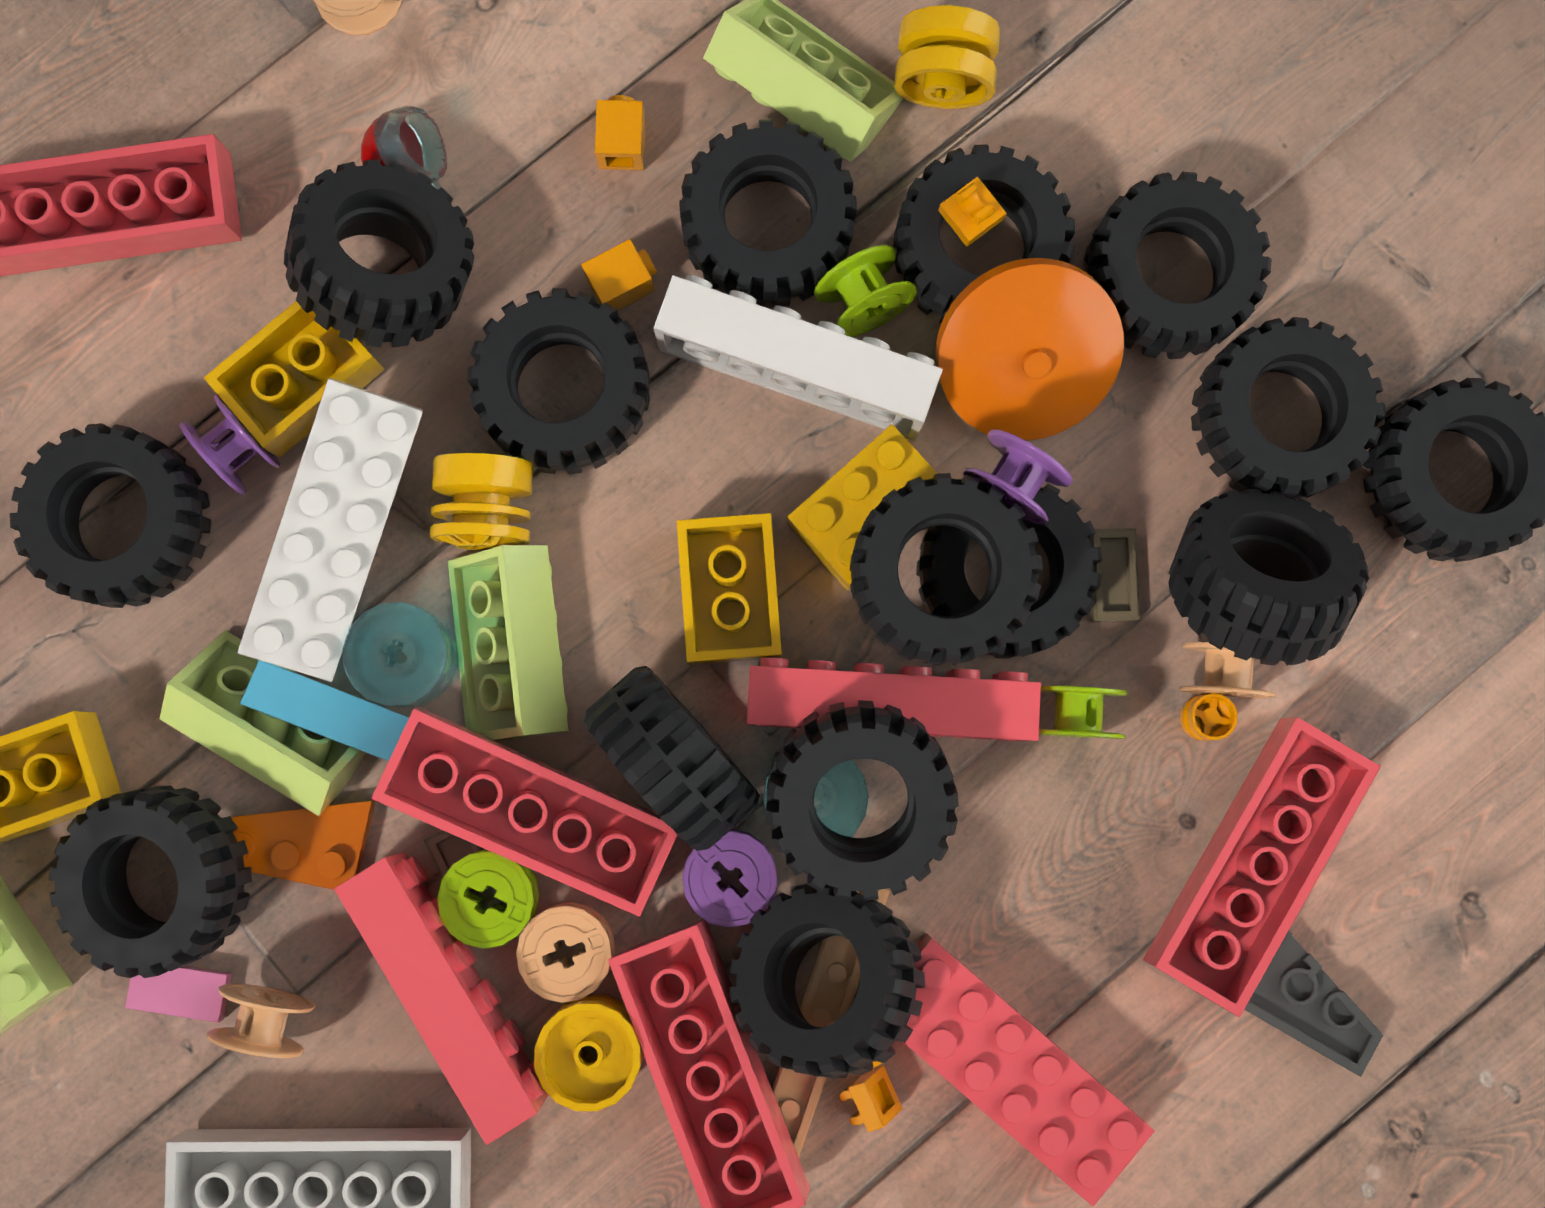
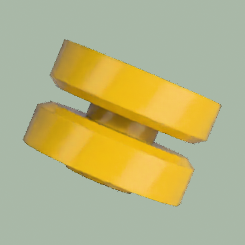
(947, 57)
(573, 1075)

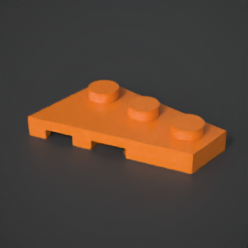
(307, 846)

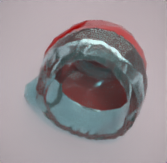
(409, 139)

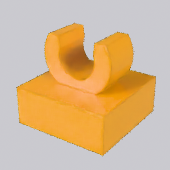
(972, 211)
(874, 1099)

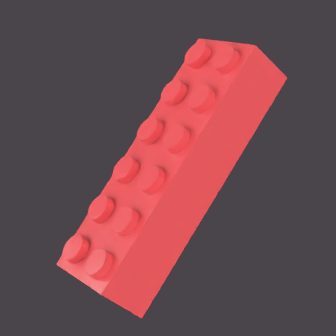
(116, 204)
(946, 706)
(525, 811)
(1261, 864)
(444, 994)
(708, 1072)
(1021, 1077)

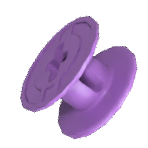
(227, 446)
(1021, 473)
(727, 905)

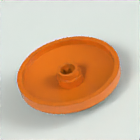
(1029, 348)

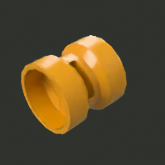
(1218, 717)

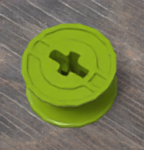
(865, 291)
(1080, 711)
(463, 910)

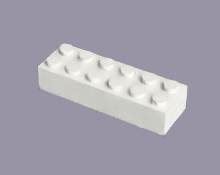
(796, 356)
(330, 530)
(319, 1168)

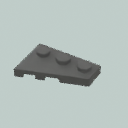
(1312, 1009)

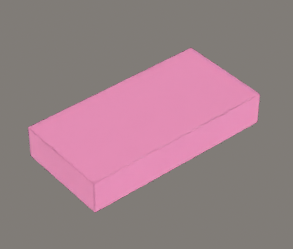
(181, 993)

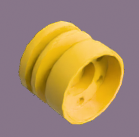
(481, 500)

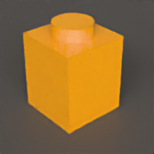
(620, 133)
(620, 275)

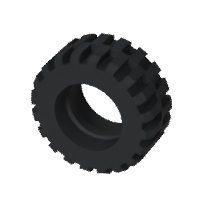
(775, 157)
(1015, 185)
(386, 205)
(1213, 222)
(546, 324)
(1334, 376)
(1402, 480)
(52, 507)
(996, 529)
(1267, 577)
(1070, 586)
(670, 759)
(875, 860)
(95, 890)
(769, 973)

